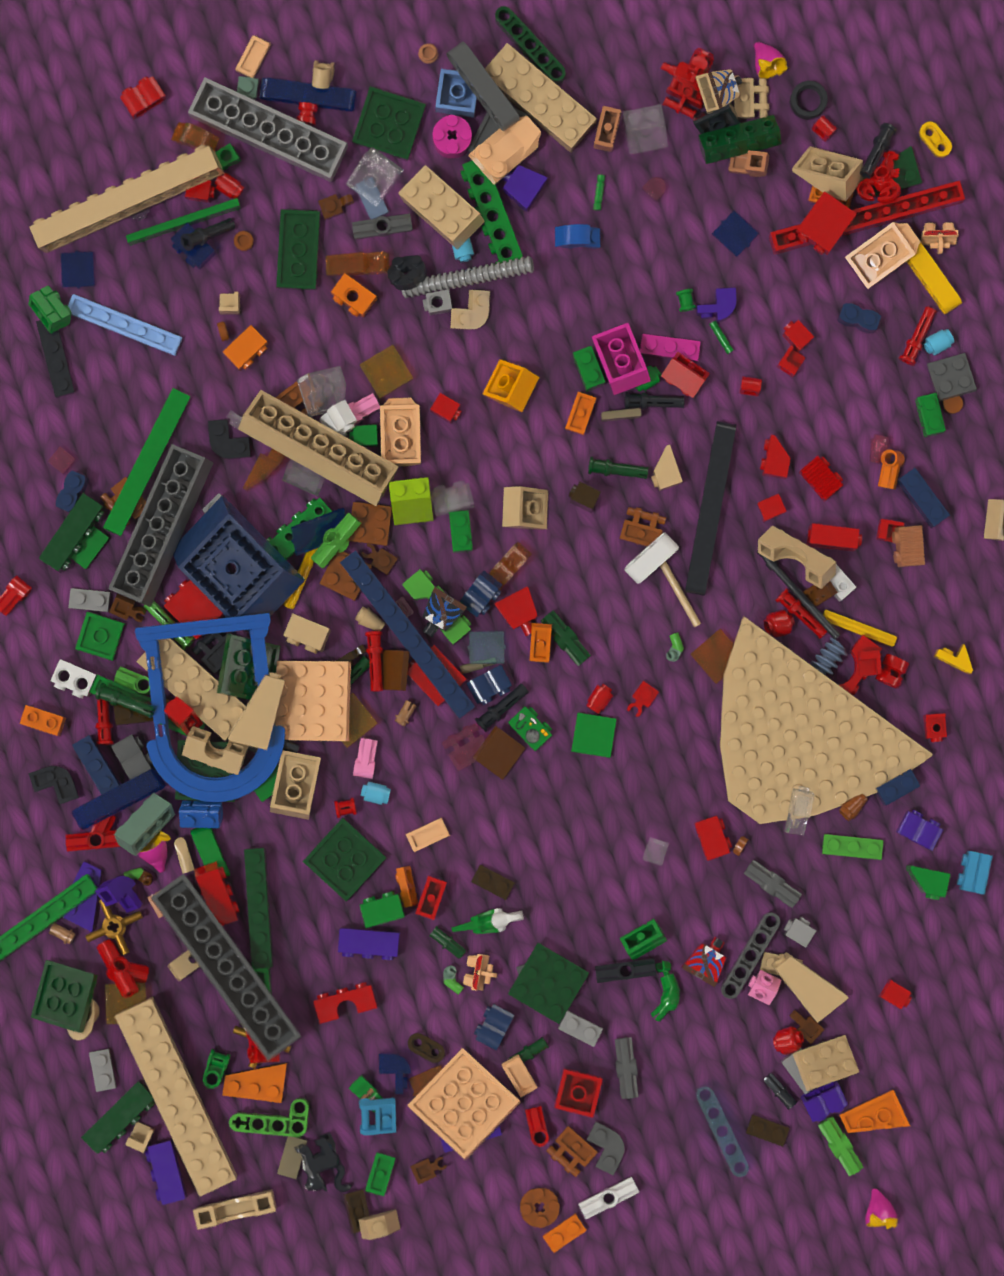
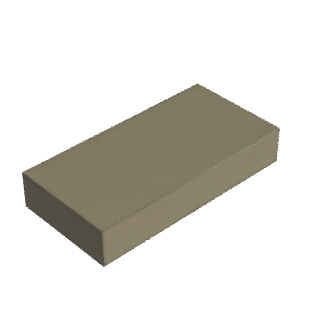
(621, 414)
(291, 1159)

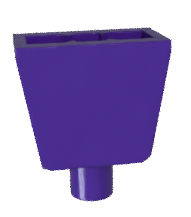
(523, 186)

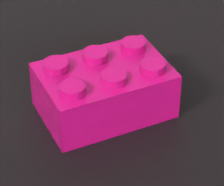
(621, 358)

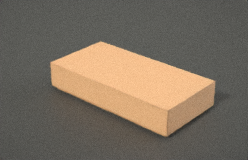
(253, 57)
(427, 834)
(519, 1075)

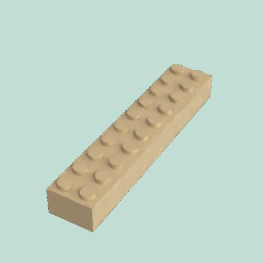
(126, 199)
(176, 1096)

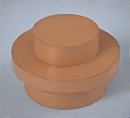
(428, 53)

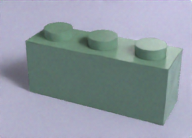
(144, 824)

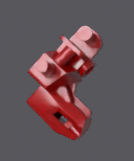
(684, 83)

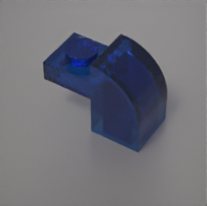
(395, 1064)

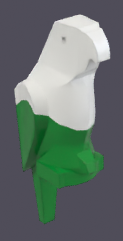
(490, 921)

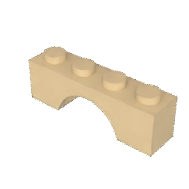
(778, 545)
(234, 1208)

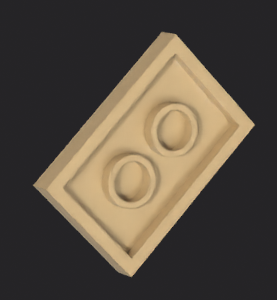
(825, 1063)

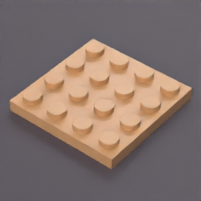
(314, 700)
(463, 1104)

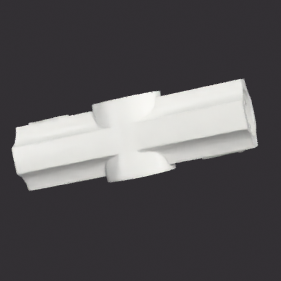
(620, 1191)

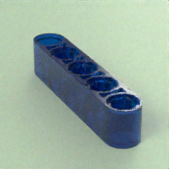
(295, 92)
(118, 799)

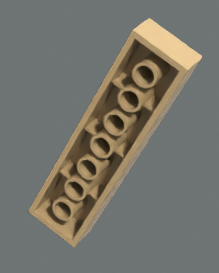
(318, 447)

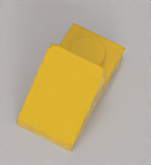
(960, 661)

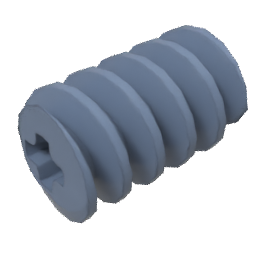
(829, 657)

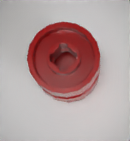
(894, 664)

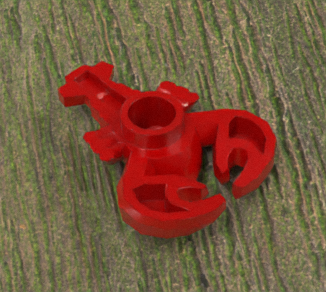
(882, 180)

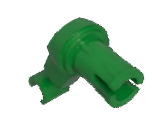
(671, 992)

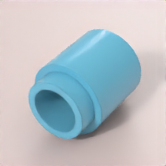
(464, 252)
(939, 342)
(375, 793)

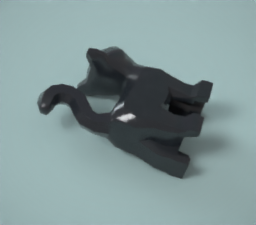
(321, 1161)

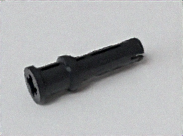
(881, 143)
(201, 236)
(643, 401)
(494, 713)

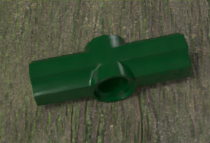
(566, 638)

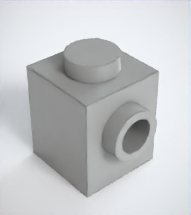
(799, 931)

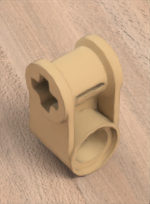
(322, 74)

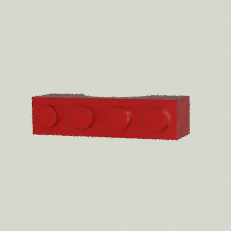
(863, 644)

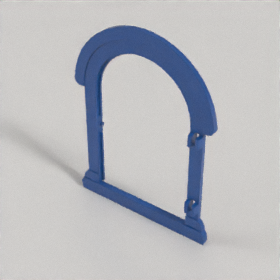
(161, 750)

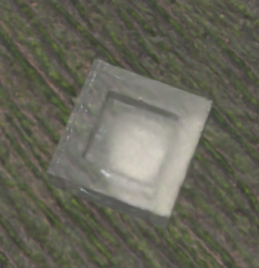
(234, 419)
(796, 824)

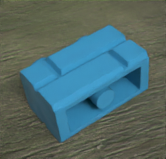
(975, 872)

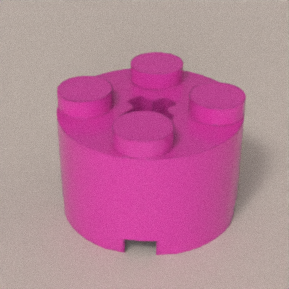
(452, 125)

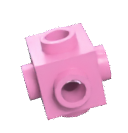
(764, 987)

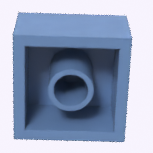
(454, 95)

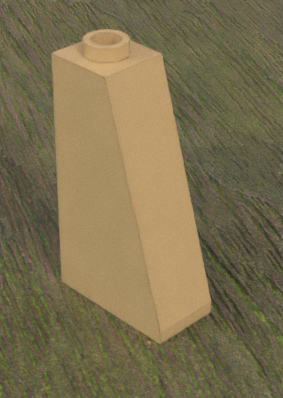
(258, 717)
(810, 988)

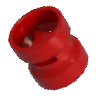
(307, 113)

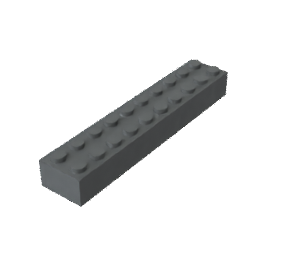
(225, 967)

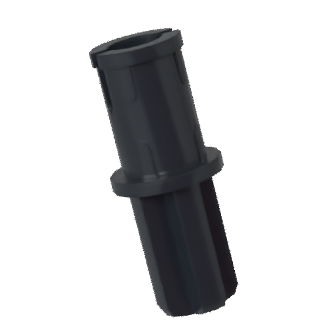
(780, 1091)

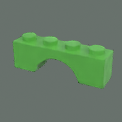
(420, 587)

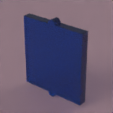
(735, 233)
(77, 269)

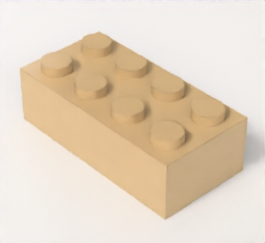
(441, 207)

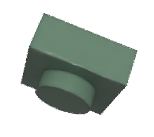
(248, 86)

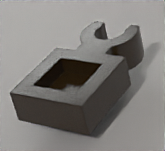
(352, 655)

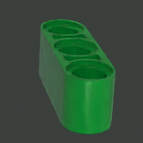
(208, 847)

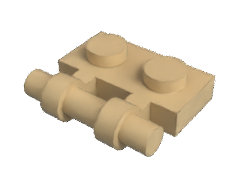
(745, 105)

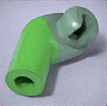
(676, 649)
(449, 977)

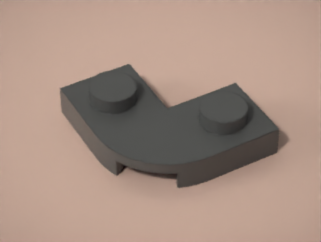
(612, 1145)

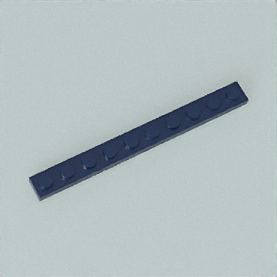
(407, 634)

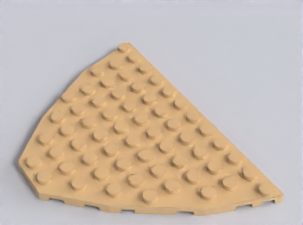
(799, 728)

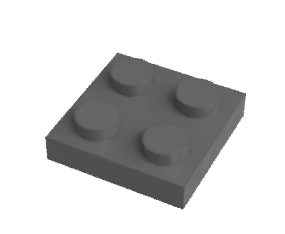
(951, 377)

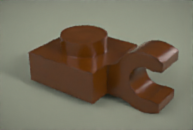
(333, 206)
(808, 1026)

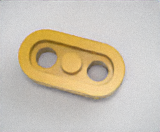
(936, 139)

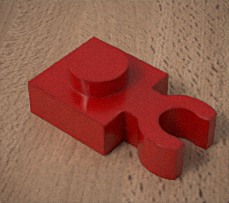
(644, 696)

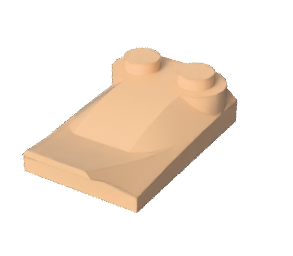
(506, 149)
(883, 253)
(400, 431)

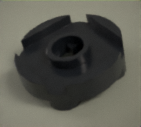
(404, 264)

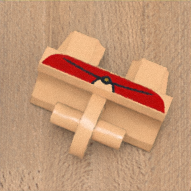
(939, 238)
(482, 972)

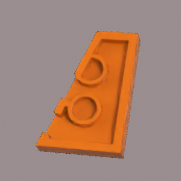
(257, 1084)
(875, 1114)

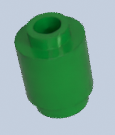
(654, 375)

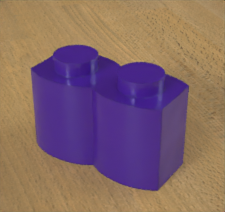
(920, 830)
(823, 1101)

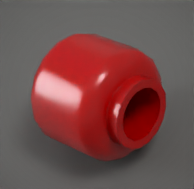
(778, 623)
(788, 1040)

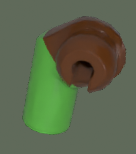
(140, 874)

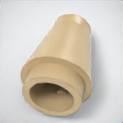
(369, 619)

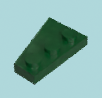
(908, 173)

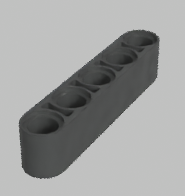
(483, 86)
(749, 965)

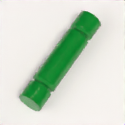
(599, 192)
(721, 337)

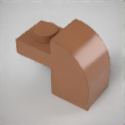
(752, 164)

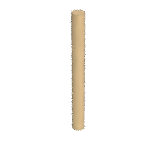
(680, 594)

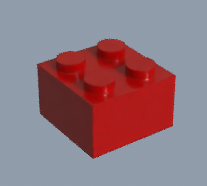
(578, 1092)

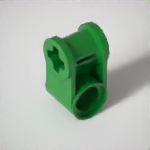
(216, 1067)

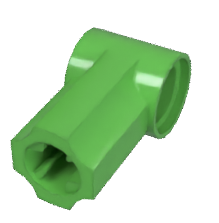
(131, 680)

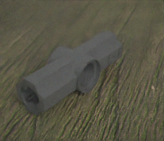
(369, 229)
(772, 884)
(626, 1068)

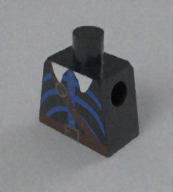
(441, 612)

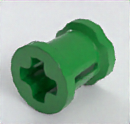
(686, 300)

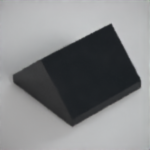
(716, 119)

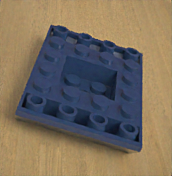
(226, 537)

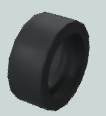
(806, 114)

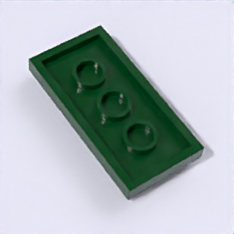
(298, 249)

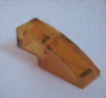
(357, 264)
(263, 469)
(510, 564)

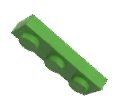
(852, 847)

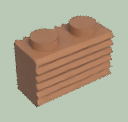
(607, 129)
(908, 546)

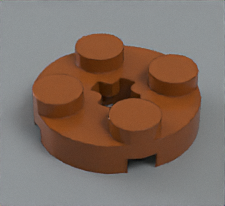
(551, 1206)

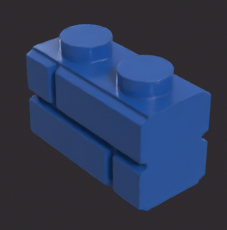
(200, 814)

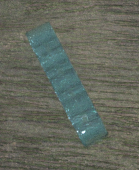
(728, 1138)

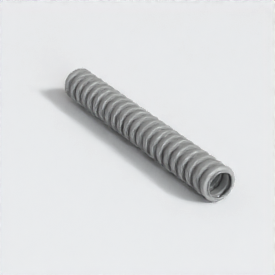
(472, 276)

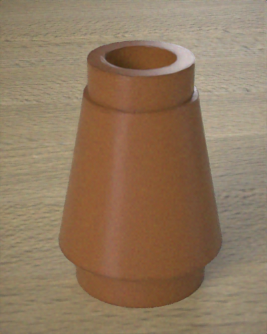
(852, 807)

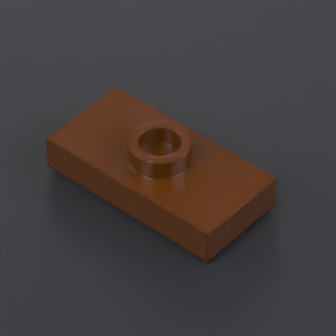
(819, 595)

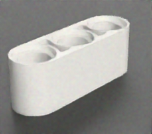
(651, 558)

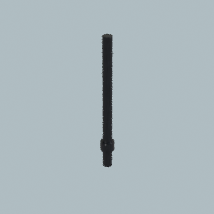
(801, 596)

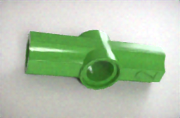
(336, 540)
(840, 1146)

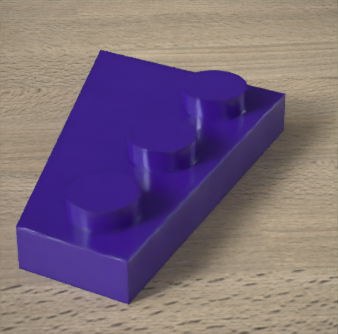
(85, 913)

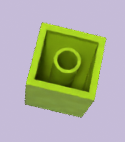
(411, 501)

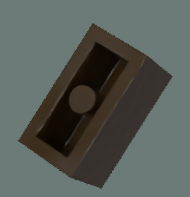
(584, 496)

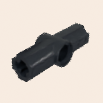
(639, 969)

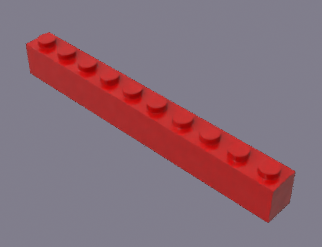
(881, 214)

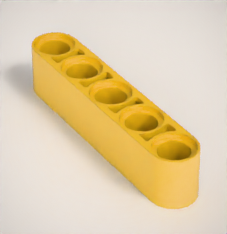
(934, 280)

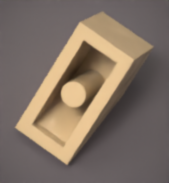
(666, 472)
(379, 1225)

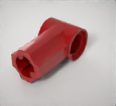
(15, 591)
(536, 1124)

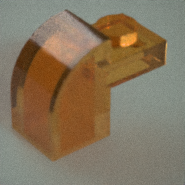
(194, 136)

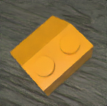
(511, 385)

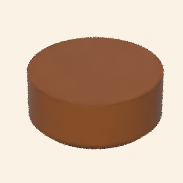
(243, 241)
(223, 331)
(953, 405)
(740, 845)

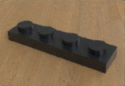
(56, 361)

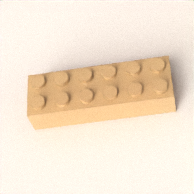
(540, 98)
(196, 688)

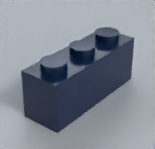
(923, 498)
(96, 764)

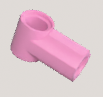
(364, 407)
(365, 762)

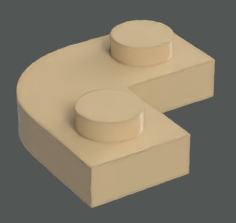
(476, 313)

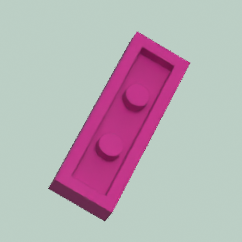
(668, 347)

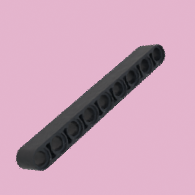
(710, 508)

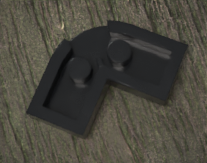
(223, 445)
(56, 777)

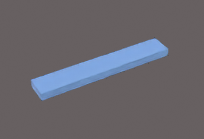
(124, 325)

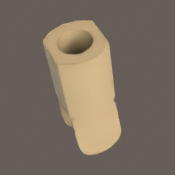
(183, 855)

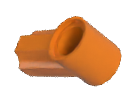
(890, 471)

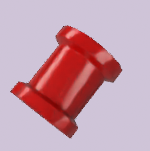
(349, 803)

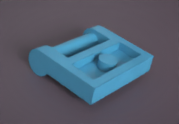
(384, 1116)

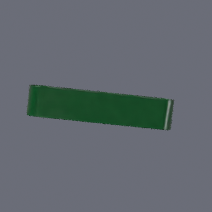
(527, 36)

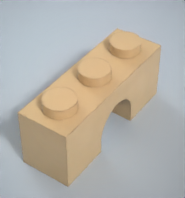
(199, 748)

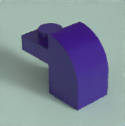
(723, 308)
(119, 890)

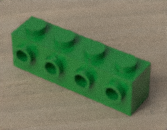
(282, 540)

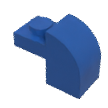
(577, 236)

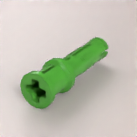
(186, 641)

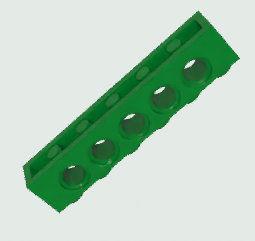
(469, 172)

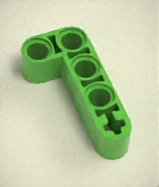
(268, 1120)

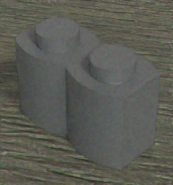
(132, 757)

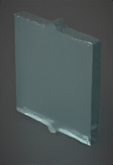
(486, 647)

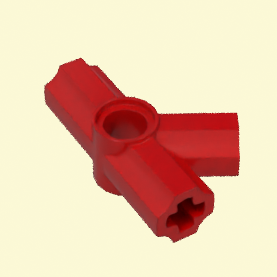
(82, 841)
(122, 971)

